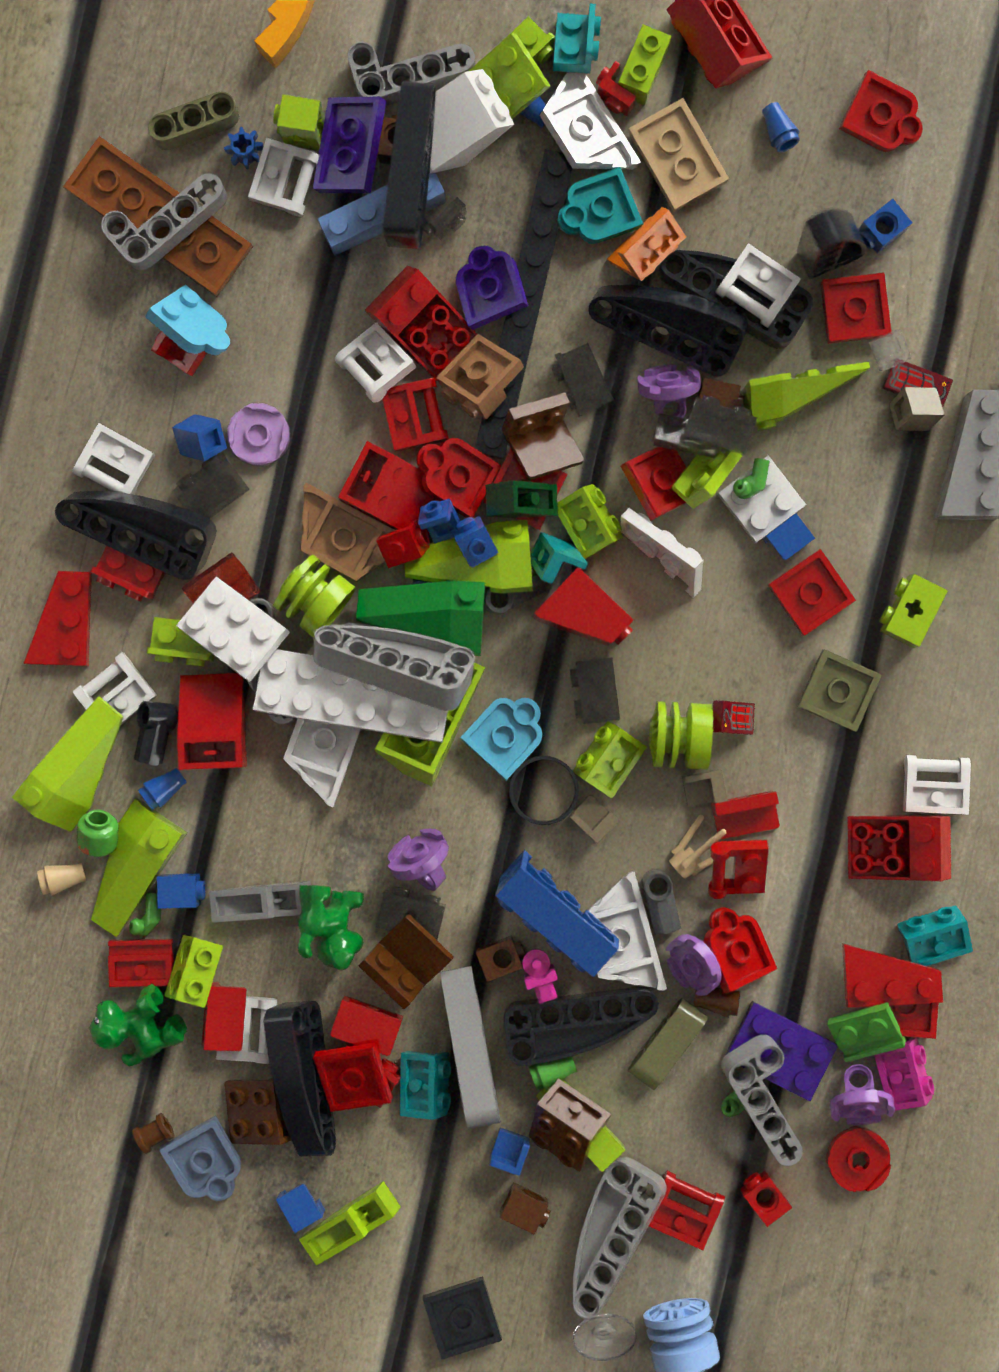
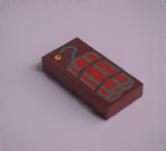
(914, 376)
(733, 717)

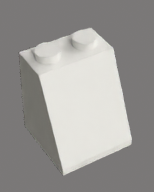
(466, 120)

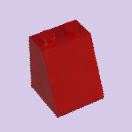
(585, 611)

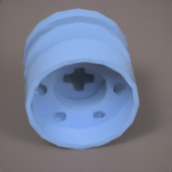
(681, 1336)

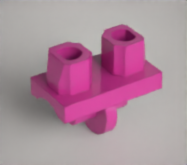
(540, 975)

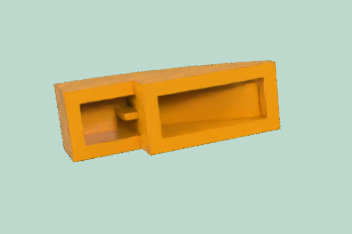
(287, 25)

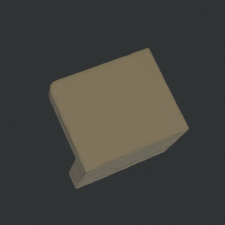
(916, 409)
(704, 788)
(594, 818)

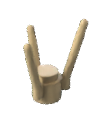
(688, 861)

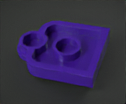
(489, 286)

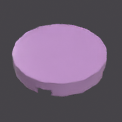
(258, 434)

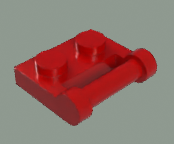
(404, 418)
(748, 867)
(682, 1221)

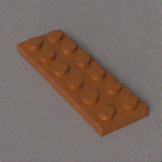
(115, 182)

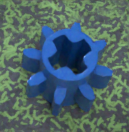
(251, 151)

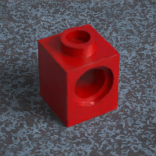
(771, 1209)

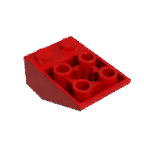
(421, 321)
(385, 488)
(211, 722)
(899, 847)

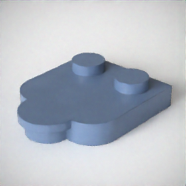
(203, 1161)

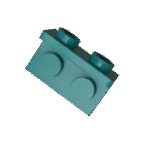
(575, 41)
(936, 936)
(424, 1085)

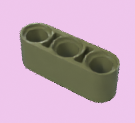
(178, 117)
(667, 1043)

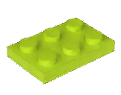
(513, 74)

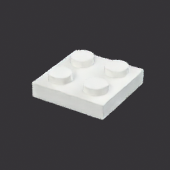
(766, 509)

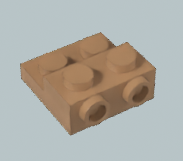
(479, 376)

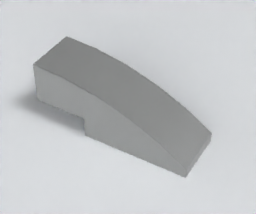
(256, 902)

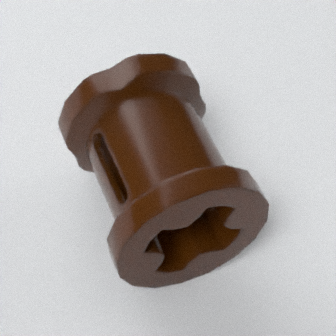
(153, 1133)

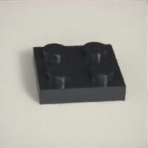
(462, 1318)

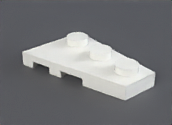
(673, 556)

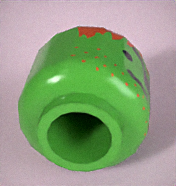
(97, 833)

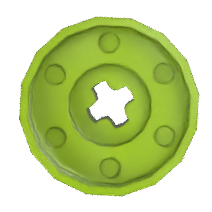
(315, 597)
(682, 735)

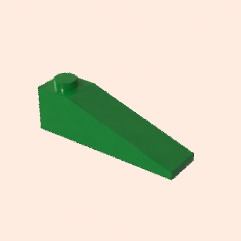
(434, 609)

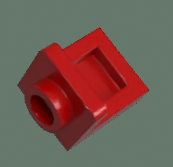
(615, 96)
(176, 355)
(404, 544)

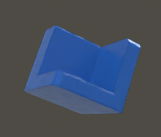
(199, 437)
(789, 537)
(509, 1151)
(300, 1207)

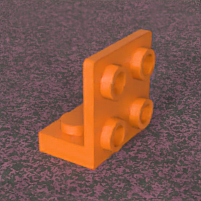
(648, 245)

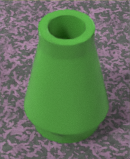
(547, 1073)

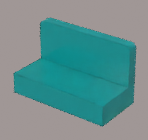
(549, 555)

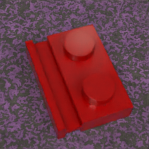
(140, 962)

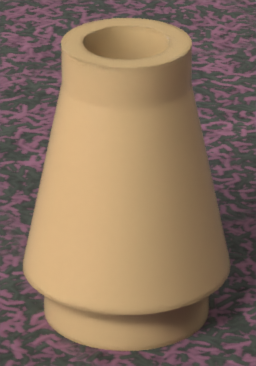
(58, 878)

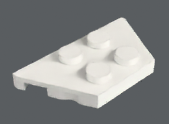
(586, 127)
(321, 755)
(626, 918)

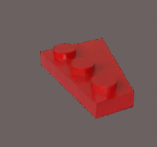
(65, 623)
(880, 979)

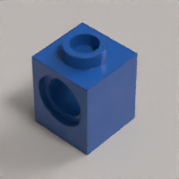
(893, 217)
(180, 890)

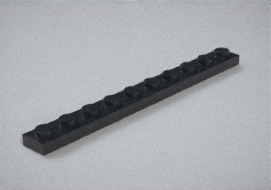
(533, 271)

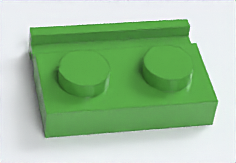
(866, 1032)

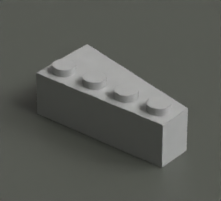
(972, 471)

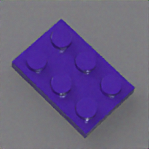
(349, 144)
(803, 1050)

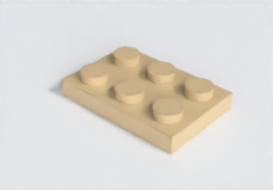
(678, 155)

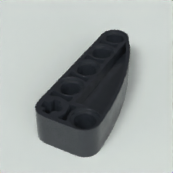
(410, 166)
(829, 242)
(714, 270)
(681, 315)
(149, 521)
(568, 1033)
(292, 1039)

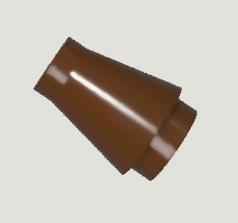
(718, 1002)

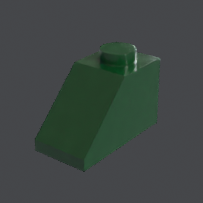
(521, 499)

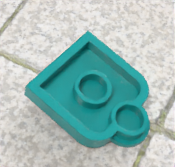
(600, 208)

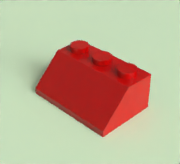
(719, 38)

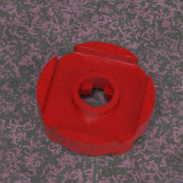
(856, 1141)

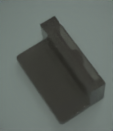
(670, 433)

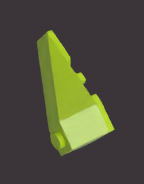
(425, 758)
(68, 776)
(141, 854)

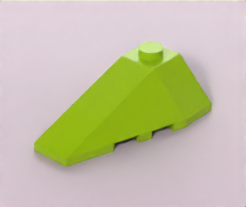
(780, 396)
(504, 573)

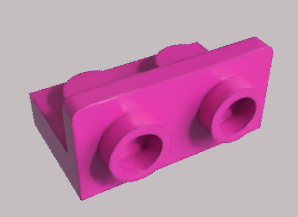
(905, 1075)

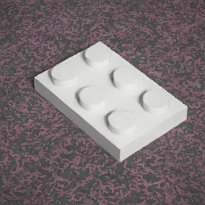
(233, 629)

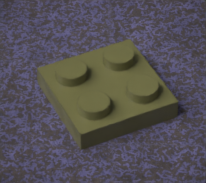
(839, 690)

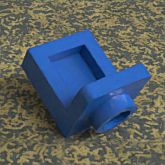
(439, 519)
(474, 540)

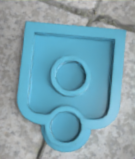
(190, 322)
(505, 734)

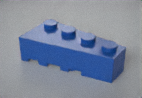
(555, 915)

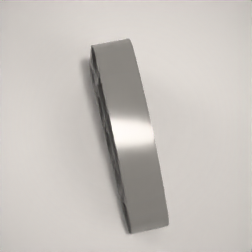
(397, 662)
(470, 1048)
(608, 1220)

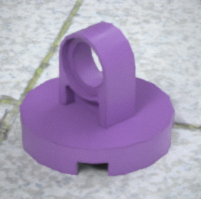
(668, 384)
(420, 858)
(693, 964)
(861, 1104)

